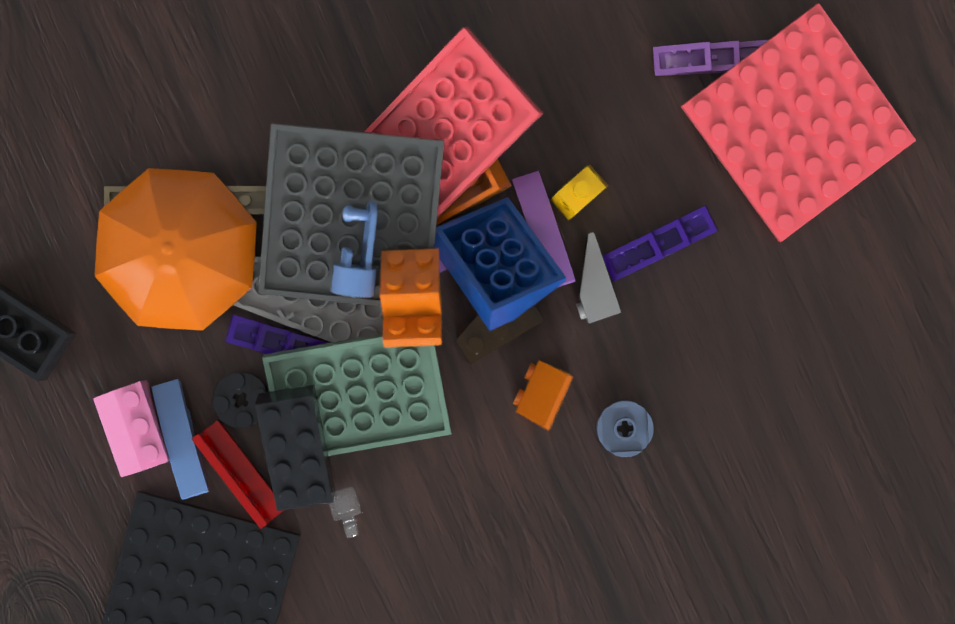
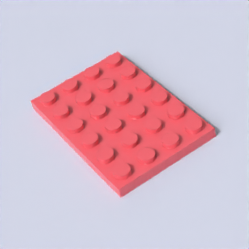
(468, 104)

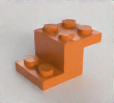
(411, 297)

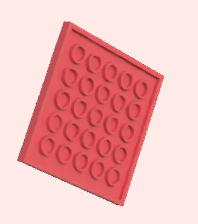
(798, 122)

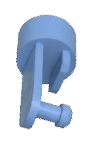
(355, 279)

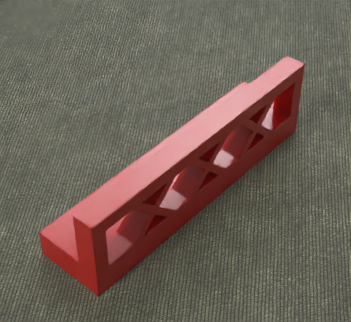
(238, 472)

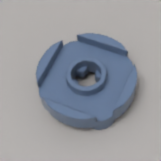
(614, 440)

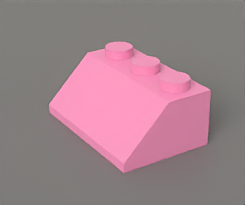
(132, 428)

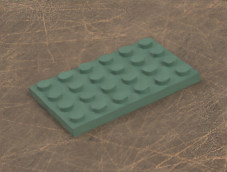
(367, 391)

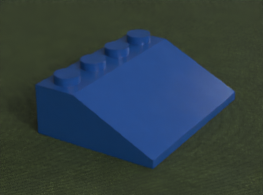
(497, 262)

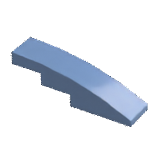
(178, 434)

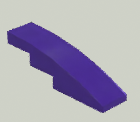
(660, 243)
(265, 337)

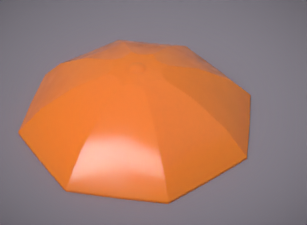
(175, 249)

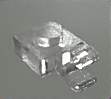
(345, 507)

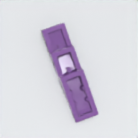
(701, 57)
(541, 219)

